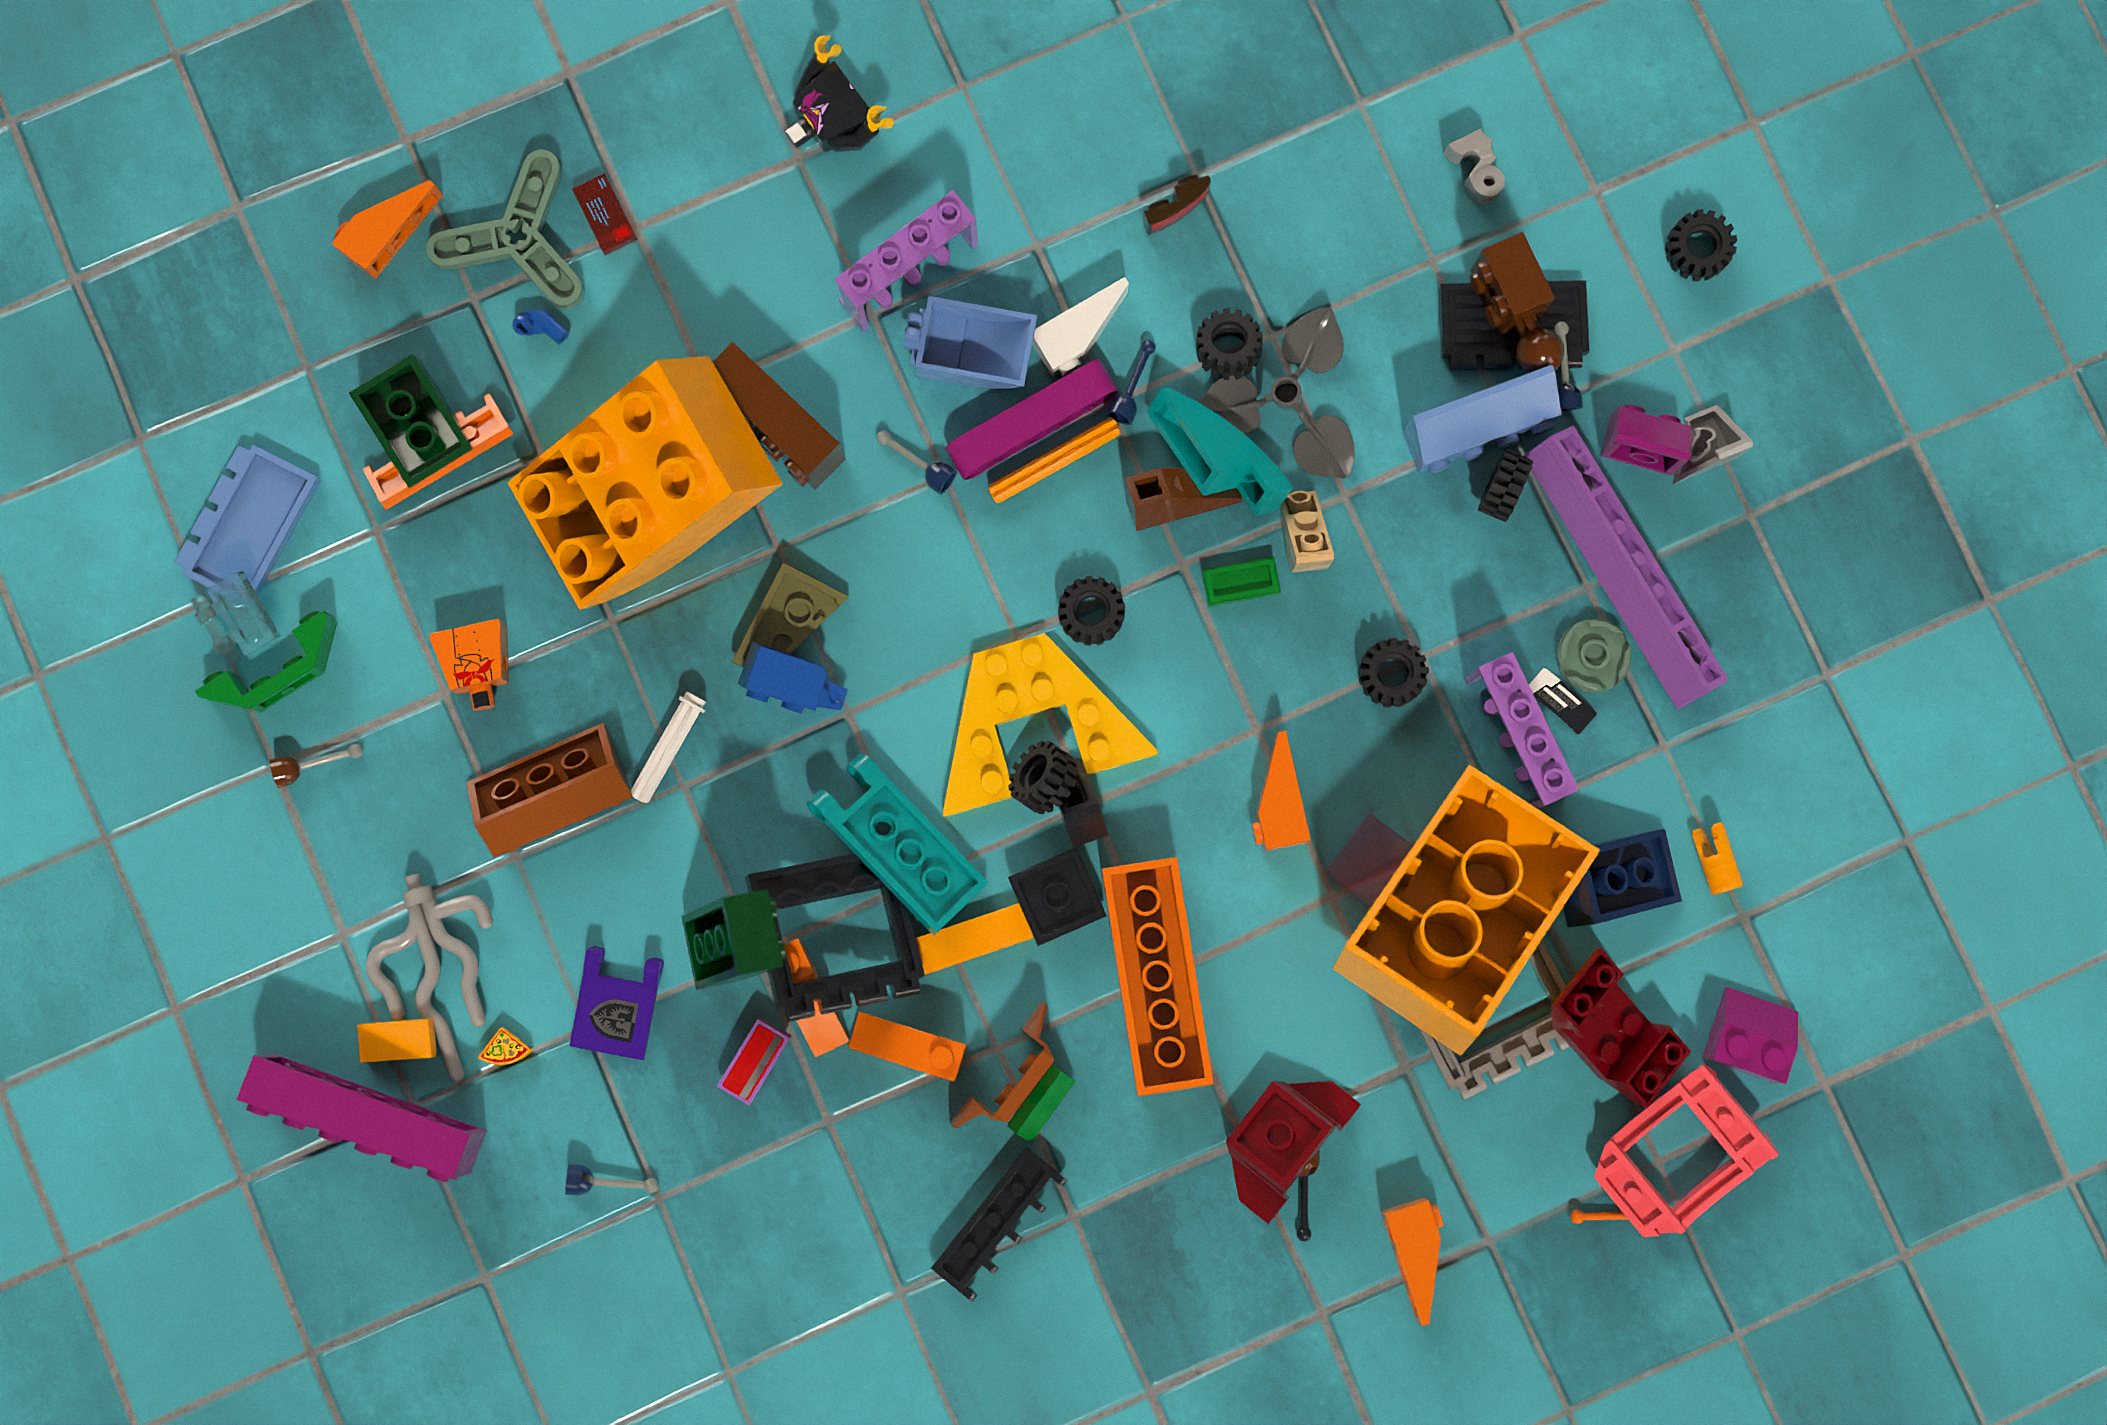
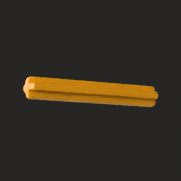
(1054, 460)

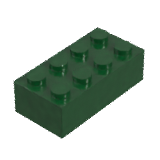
(733, 939)

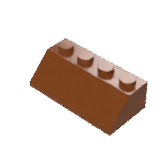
(548, 790)

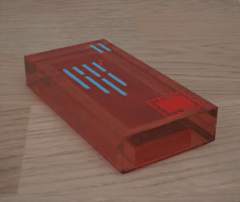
(604, 214)

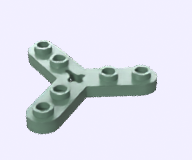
(491, 239)

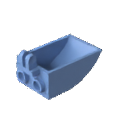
(970, 344)

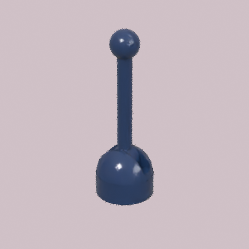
(1122, 406)

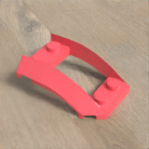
(1726, 1122)

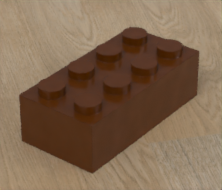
(779, 420)

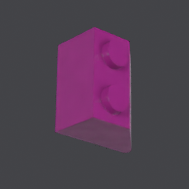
(1647, 440)
(1753, 1036)

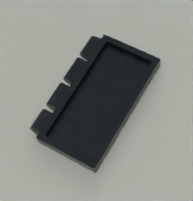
(1468, 334)

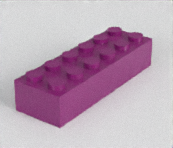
(361, 1116)

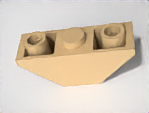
(1305, 533)

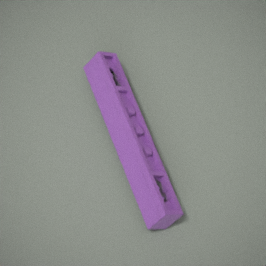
(1625, 567)

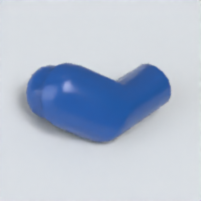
(540, 322)

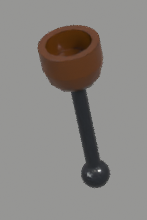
(1304, 1233)

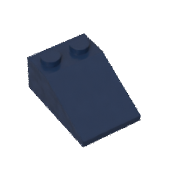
(1624, 880)

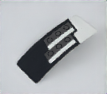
(1562, 700)

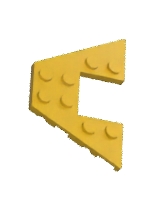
(1018, 683)

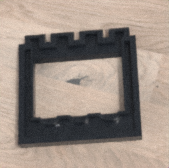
(830, 880)

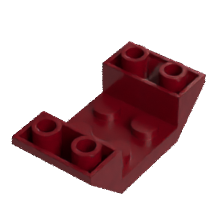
(1614, 1033)

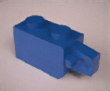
(790, 679)

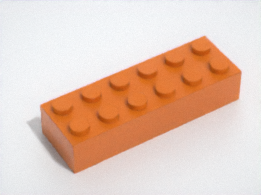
(1157, 976)

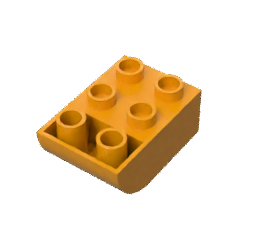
(644, 480)

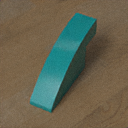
(1217, 452)

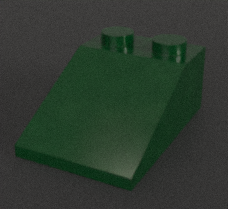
(411, 420)

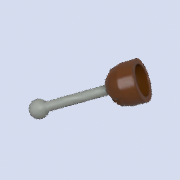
(287, 770)

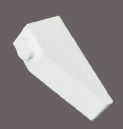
(1071, 335)

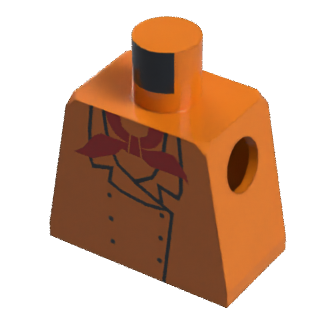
(474, 659)

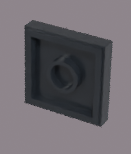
(1057, 896)

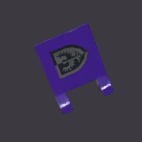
(613, 1011)

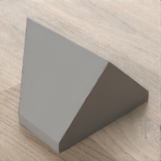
(1713, 442)

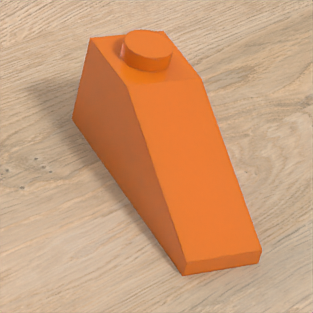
(381, 230)
(1280, 808)
(822, 1031)
(907, 1046)
(1416, 1248)

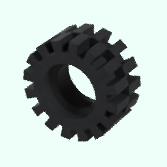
(1707, 225)
(1505, 485)
(1097, 589)
(1409, 657)
(1043, 777)

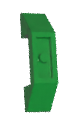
(315, 637)

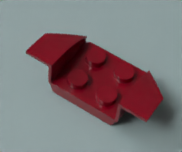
(1282, 1138)

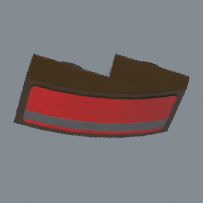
(1186, 198)

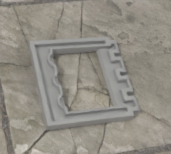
(1499, 1056)

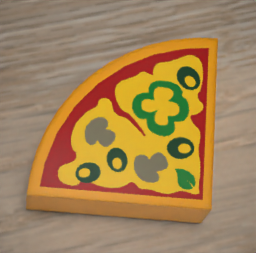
(504, 1049)

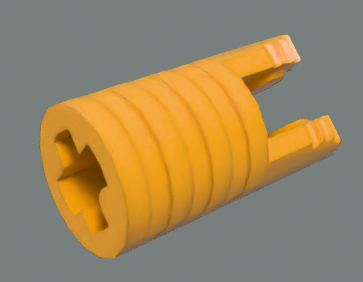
(1719, 869)

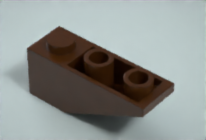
(1170, 495)

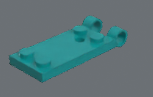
(912, 858)

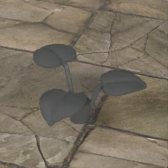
(1311, 343)

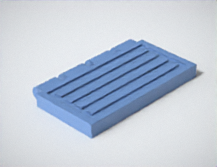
(251, 520)

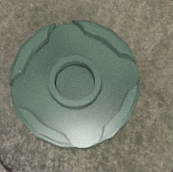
(1593, 655)

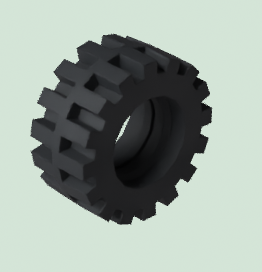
(1224, 325)

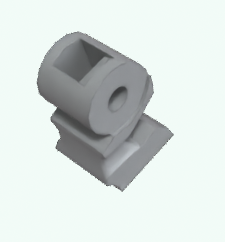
(1485, 180)

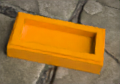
(396, 1040)

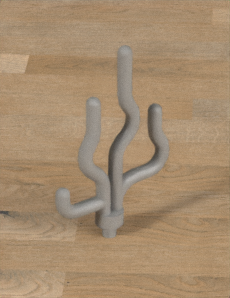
(425, 922)

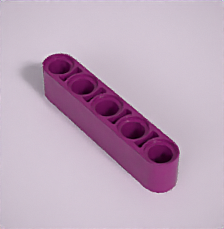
(1031, 419)

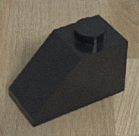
(1082, 811)

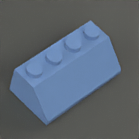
(1484, 420)

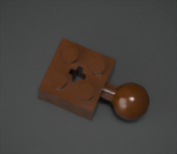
(1516, 299)

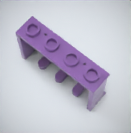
(902, 253)
(1525, 729)

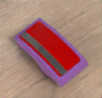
(754, 1060)

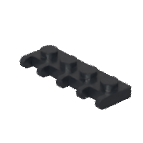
(995, 1220)

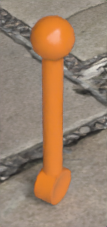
(1577, 1216)

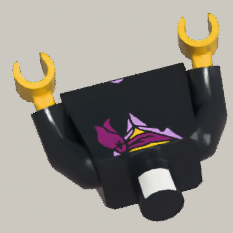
(832, 107)

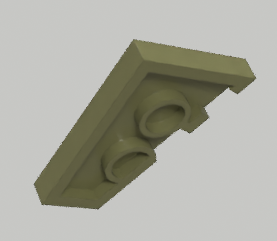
(790, 612)

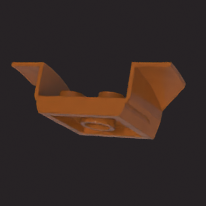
(1013, 1096)

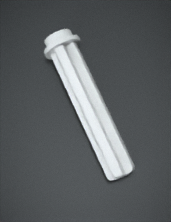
(667, 747)

